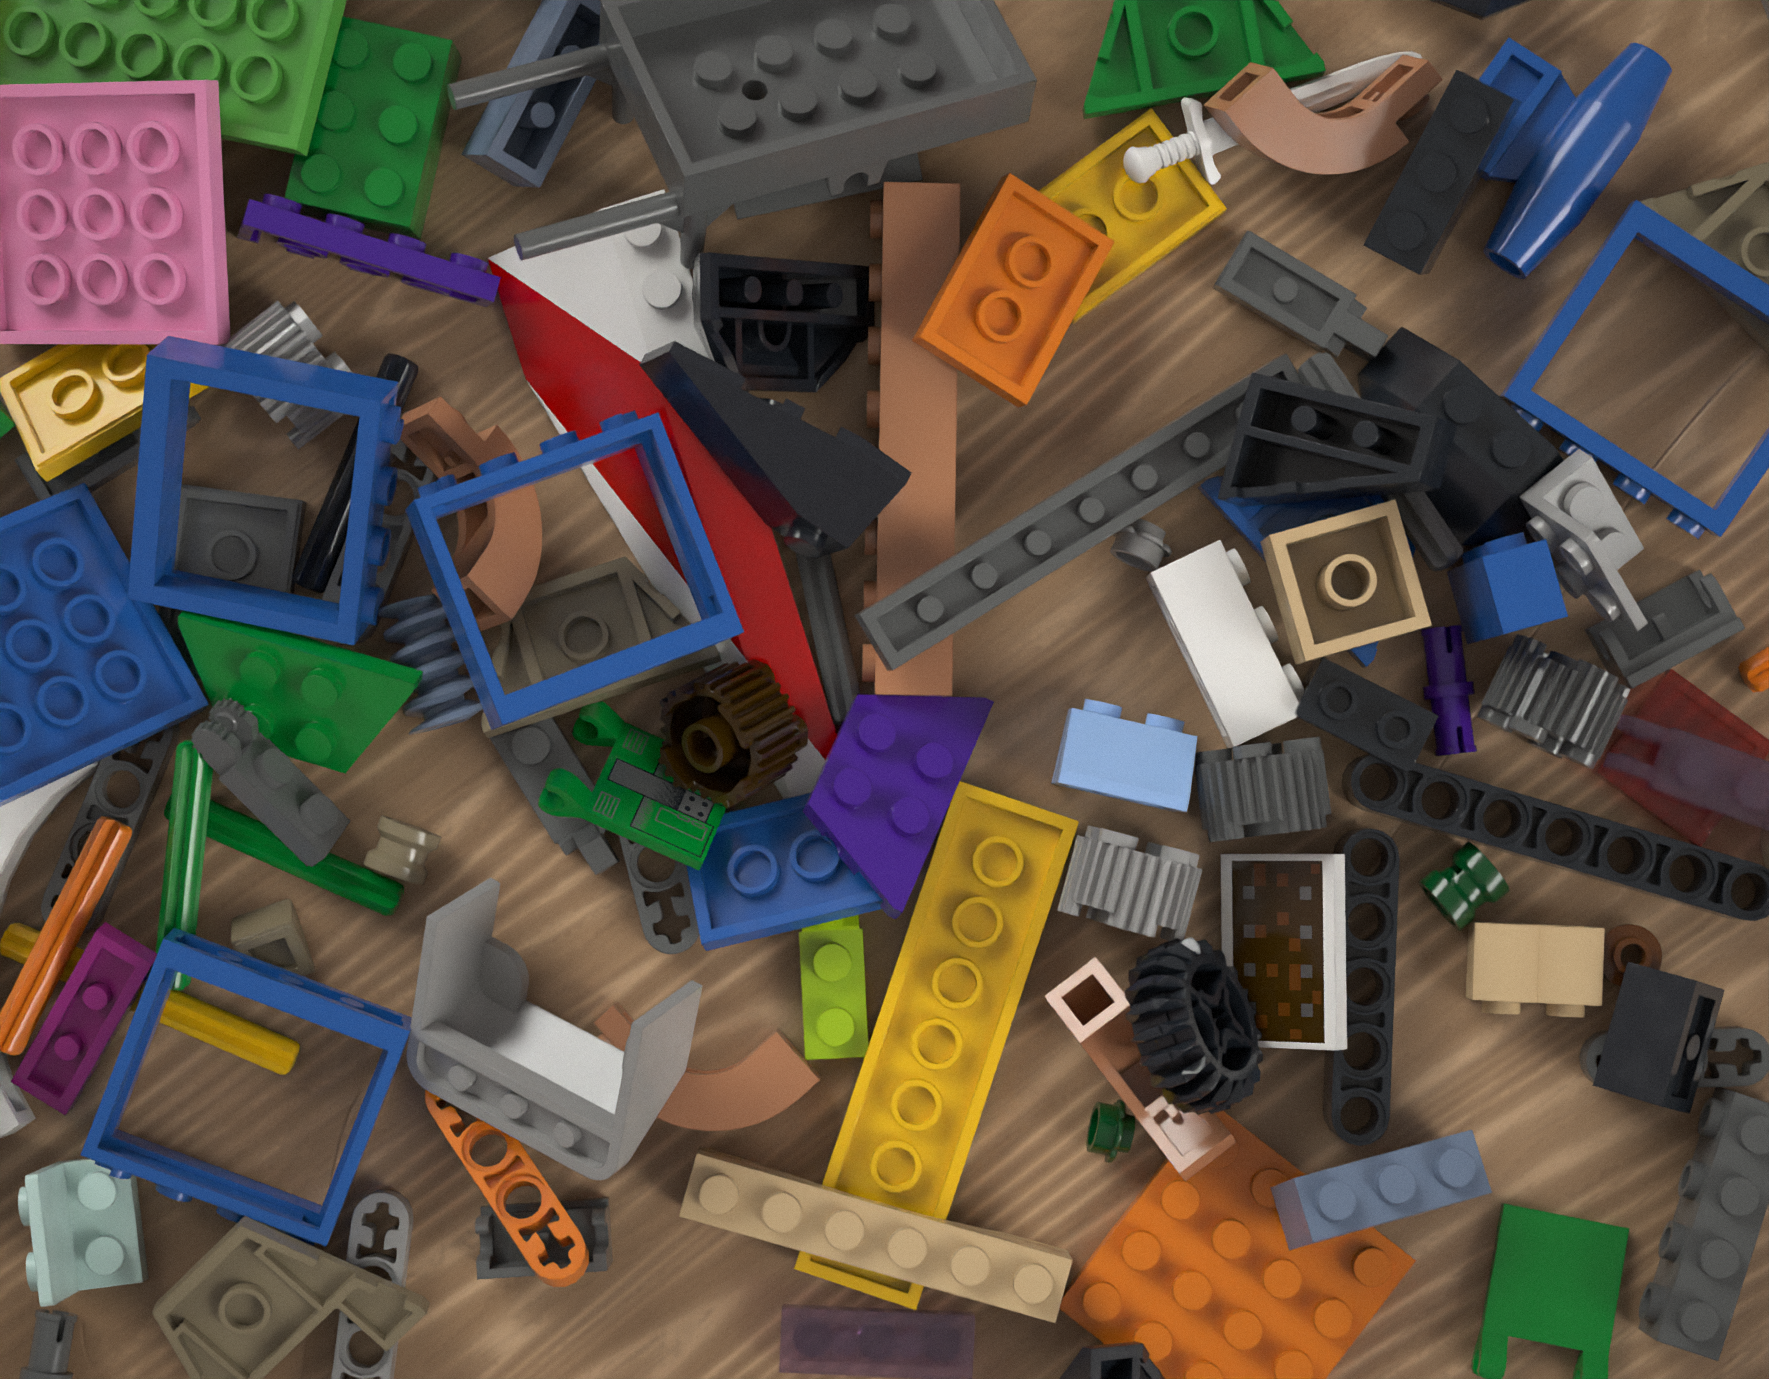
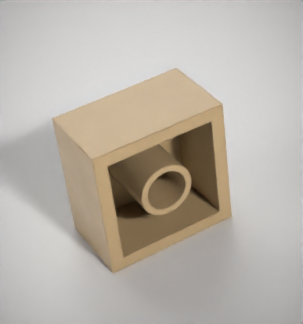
(1345, 582)

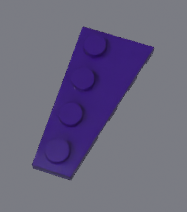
(458, 278)

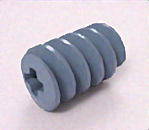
(430, 650)

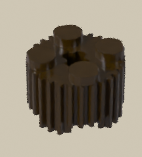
(730, 732)

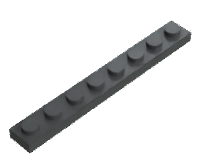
(1060, 526)

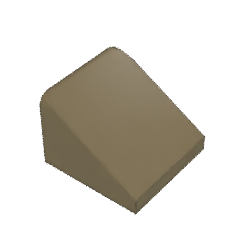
(273, 937)

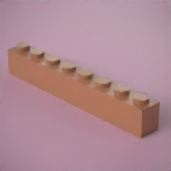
(913, 414)

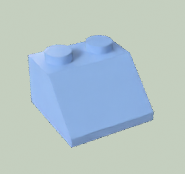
(1126, 758)

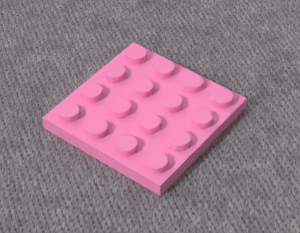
(112, 213)

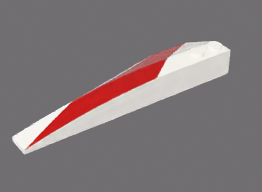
(580, 335)

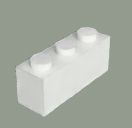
(1226, 643)

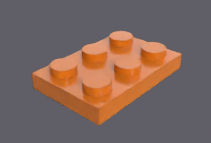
(1013, 290)

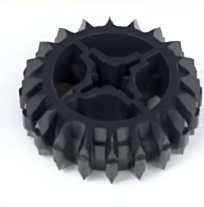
(1194, 1026)

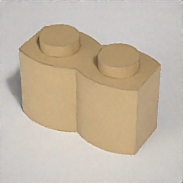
(1535, 966)

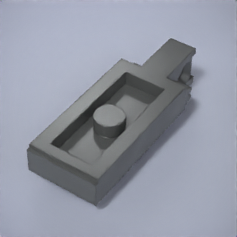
(1298, 299)
(530, 757)

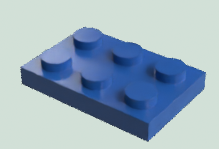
(772, 876)

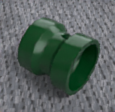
(1464, 886)

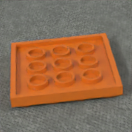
(1212, 1283)

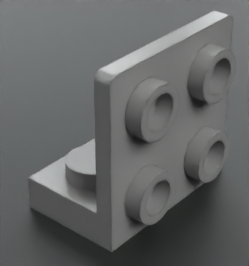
(1586, 536)

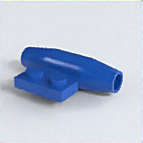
(1563, 145)

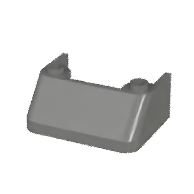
(526, 1068)

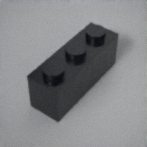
(1442, 173)

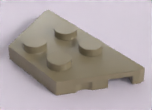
(1732, 220)
(581, 622)

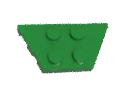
(1190, 50)
(306, 694)

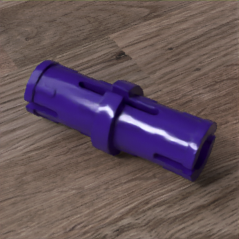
(1448, 690)

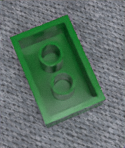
(378, 129)

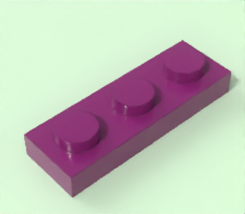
(85, 1018)

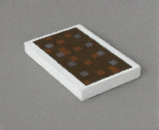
(1289, 944)

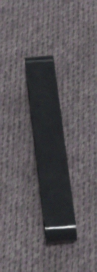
(1590, 838)

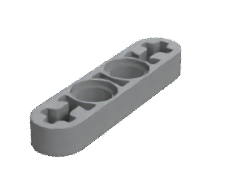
(365, 1233)

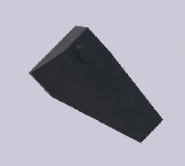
(795, 476)

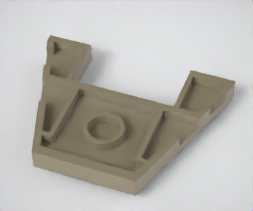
(264, 1295)

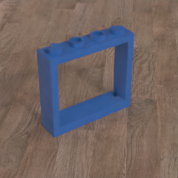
(558, 456)
(1633, 475)
(159, 482)
(187, 1177)

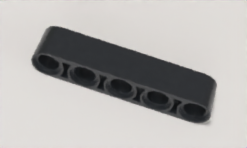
(1377, 1013)

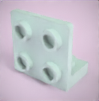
(81, 1230)

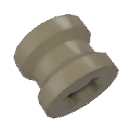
(402, 850)

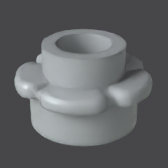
(1141, 545)

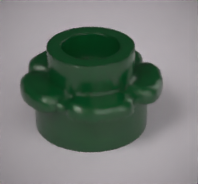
(1110, 1130)

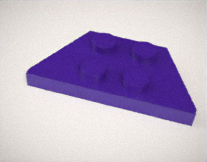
(893, 784)

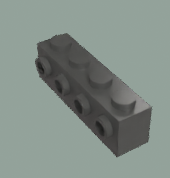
(1713, 1228)

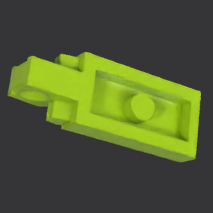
(833, 990)

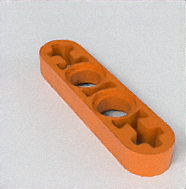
(500, 1180)

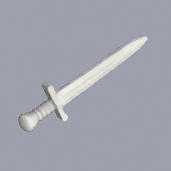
(1208, 138)

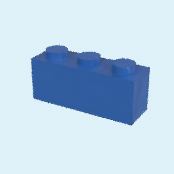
(1506, 588)

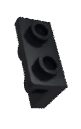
(1364, 714)

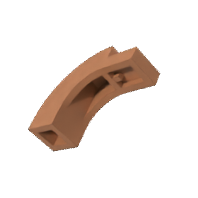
(1274, 125)
(497, 538)
(1095, 1015)
(728, 1096)

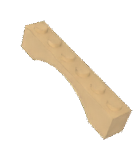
(876, 1236)

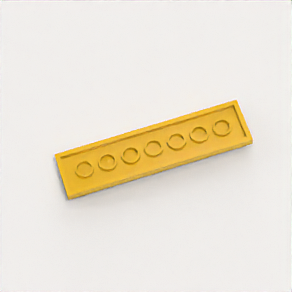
(946, 1016)

